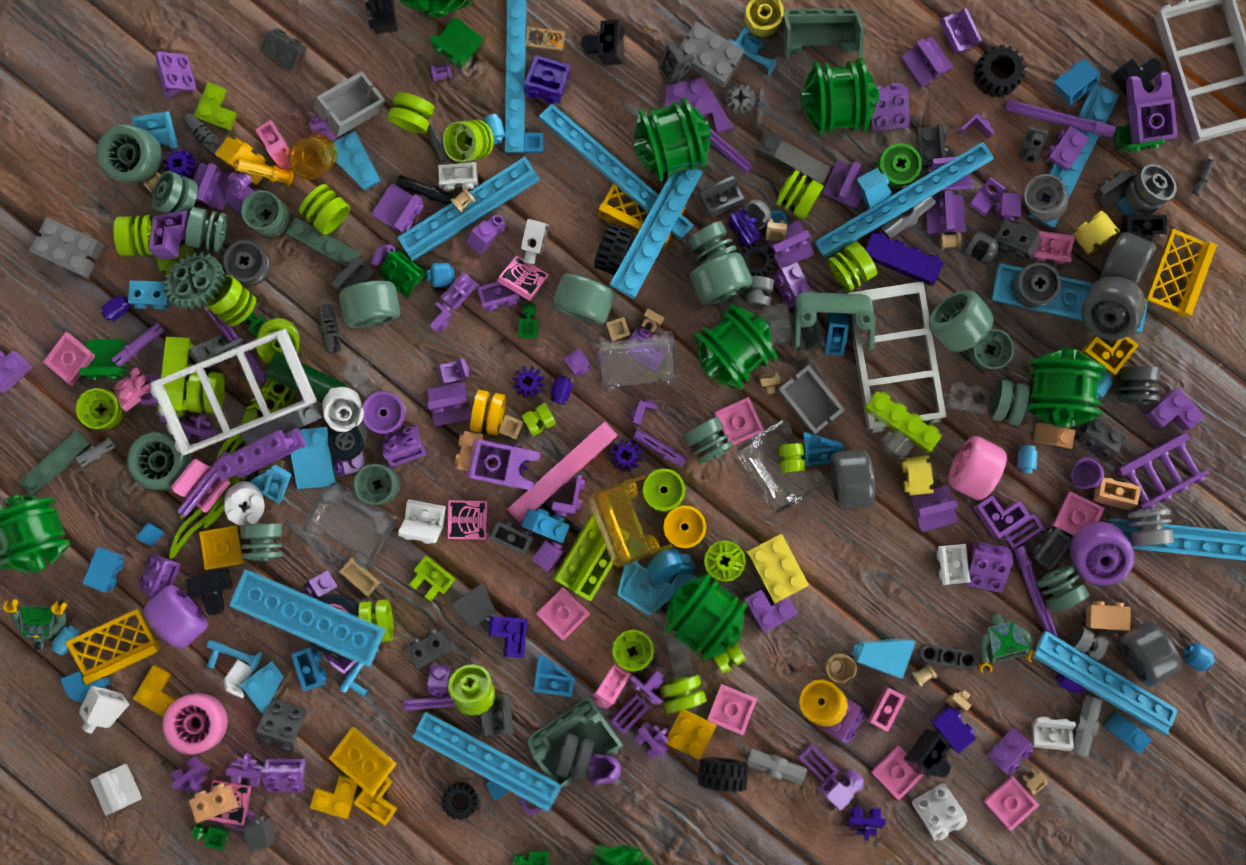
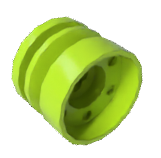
(468, 140)
(799, 194)
(324, 209)
(132, 235)
(852, 267)
(233, 302)
(89, 408)
(714, 555)
(643, 647)

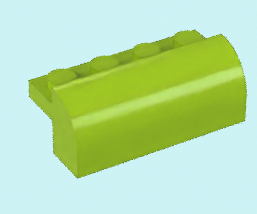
(585, 562)

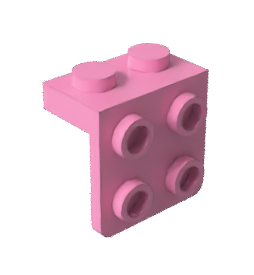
(191, 477)

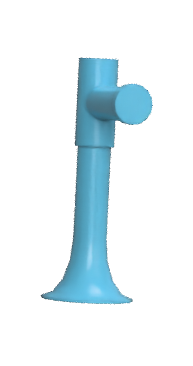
(768, 63)
(217, 647)
(348, 681)

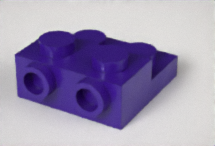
(546, 79)

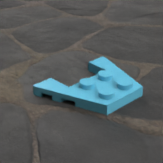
(643, 593)

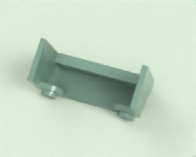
(823, 28)
(810, 303)

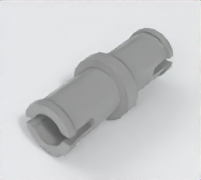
(96, 452)

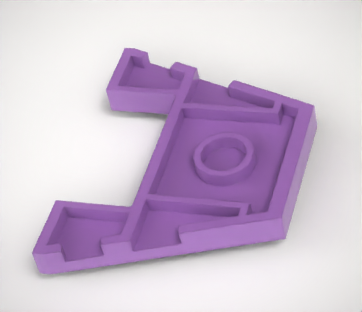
(702, 98)

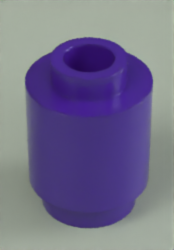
(115, 308)
(561, 390)
(1068, 684)

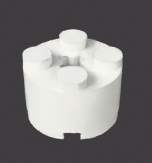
(344, 399)
(247, 513)

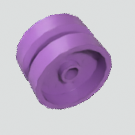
(395, 412)

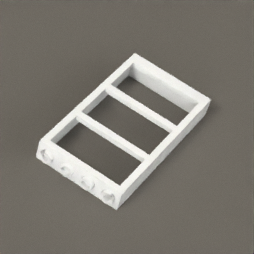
(1238, 37)
(888, 292)
(174, 426)

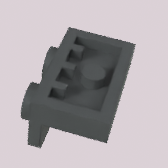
(673, 65)
(931, 144)

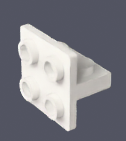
(116, 789)

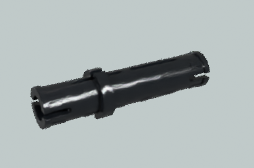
(431, 193)

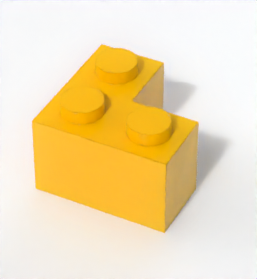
(234, 149)
(1111, 355)

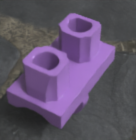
(459, 291)
(199, 427)
(654, 737)
(245, 768)
(191, 779)

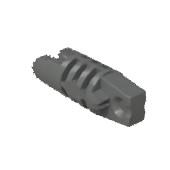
(202, 134)
(329, 328)

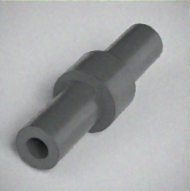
(437, 143)
(1203, 177)

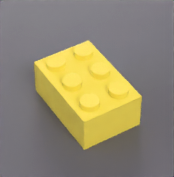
(777, 568)

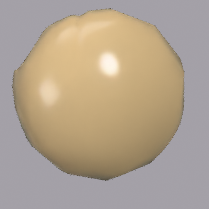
(840, 668)

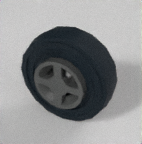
(339, 440)

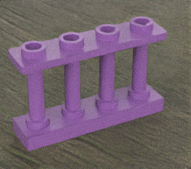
(1162, 453)
(259, 454)

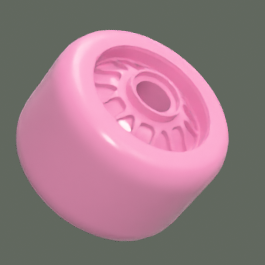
(977, 468)
(180, 725)

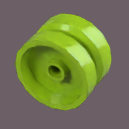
(410, 112)
(267, 350)
(196, 396)
(658, 500)
(379, 615)
(472, 689)
(682, 693)

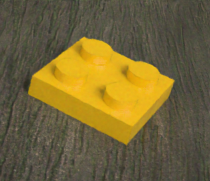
(221, 547)
(690, 734)

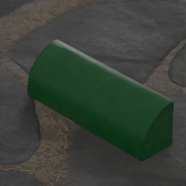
(279, 371)

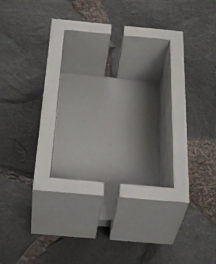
(711, 54)
(348, 104)
(67, 247)
(810, 400)

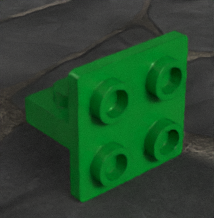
(402, 272)

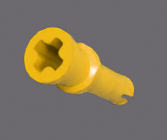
(273, 173)

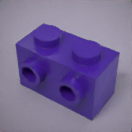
(953, 729)

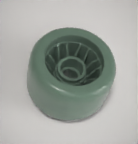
(116, 151)
(721, 279)
(583, 299)
(369, 304)
(961, 320)
(145, 457)

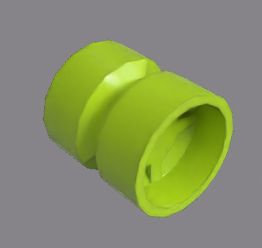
(539, 419)
(791, 458)
(727, 659)

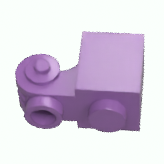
(238, 190)
(485, 233)
(842, 792)

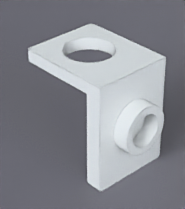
(238, 673)

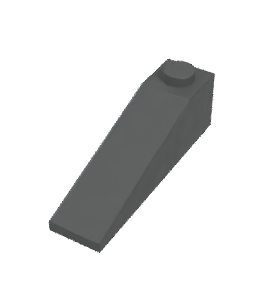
(791, 158)
(284, 423)

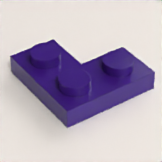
(514, 632)

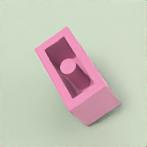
(886, 708)

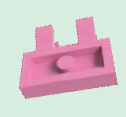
(130, 390)

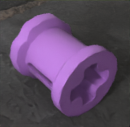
(437, 76)

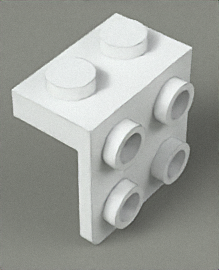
(422, 521)
(940, 812)

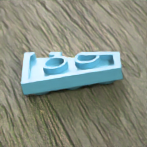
(355, 161)

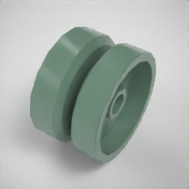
(174, 193)
(1009, 402)

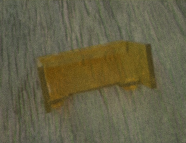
(620, 523)

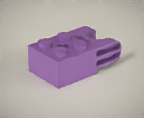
(1148, 106)
(506, 464)

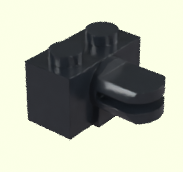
(382, 16)
(606, 43)
(1145, 72)
(1145, 225)
(210, 588)
(929, 755)

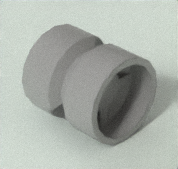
(760, 291)
(1093, 645)

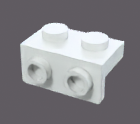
(457, 176)
(953, 564)
(1053, 734)

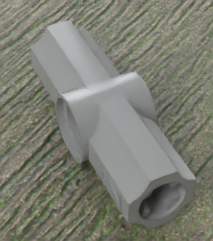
(902, 221)
(1086, 725)
(776, 766)

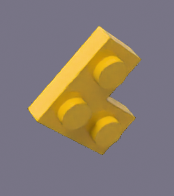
(151, 693)
(336, 803)
(376, 805)

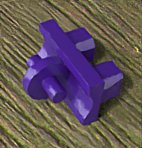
(745, 227)
(874, 821)

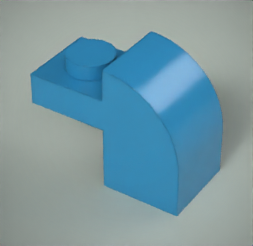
(668, 563)
(76, 687)

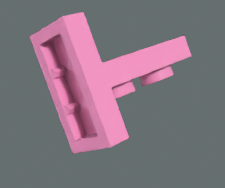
(274, 144)
(610, 687)

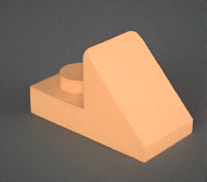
(1053, 436)

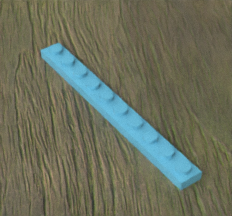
(515, 77)
(607, 164)
(904, 200)

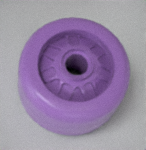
(1095, 542)
(175, 616)

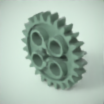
(206, 278)

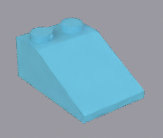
(314, 463)

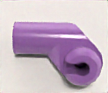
(380, 253)

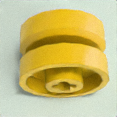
(487, 413)
(694, 521)
(823, 692)

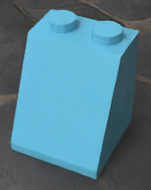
(885, 655)

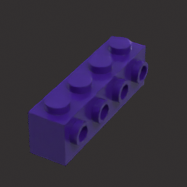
(903, 259)

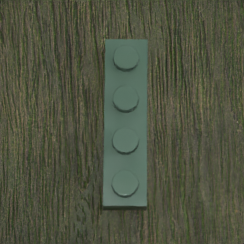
(323, 244)
(55, 463)

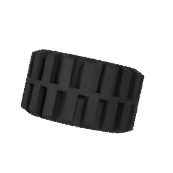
(1003, 56)
(613, 248)
(723, 774)

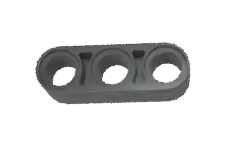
(956, 656)

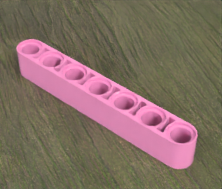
(563, 471)

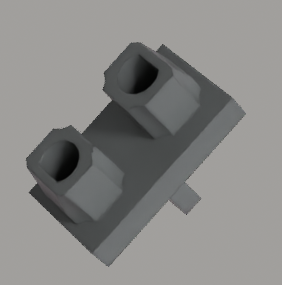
(1033, 144)

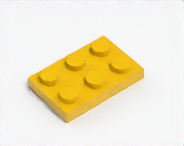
(362, 761)

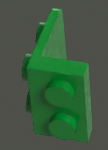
(457, 43)
(1122, 141)
(102, 364)

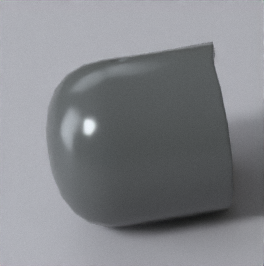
(982, 248)

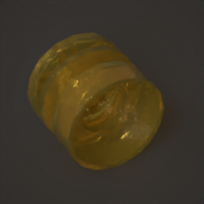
(306, 163)

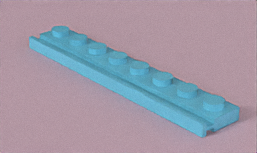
(1095, 108)
(451, 221)
(655, 232)
(1194, 541)
(1105, 683)
(487, 761)

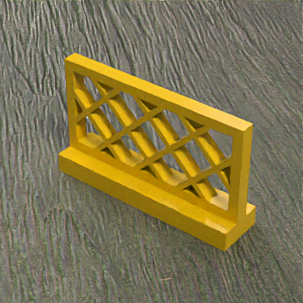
(620, 218)
(1195, 280)
(116, 662)

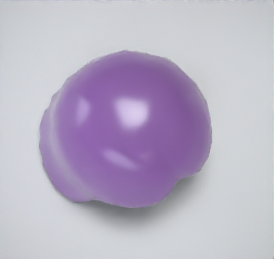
(1087, 473)
(596, 769)

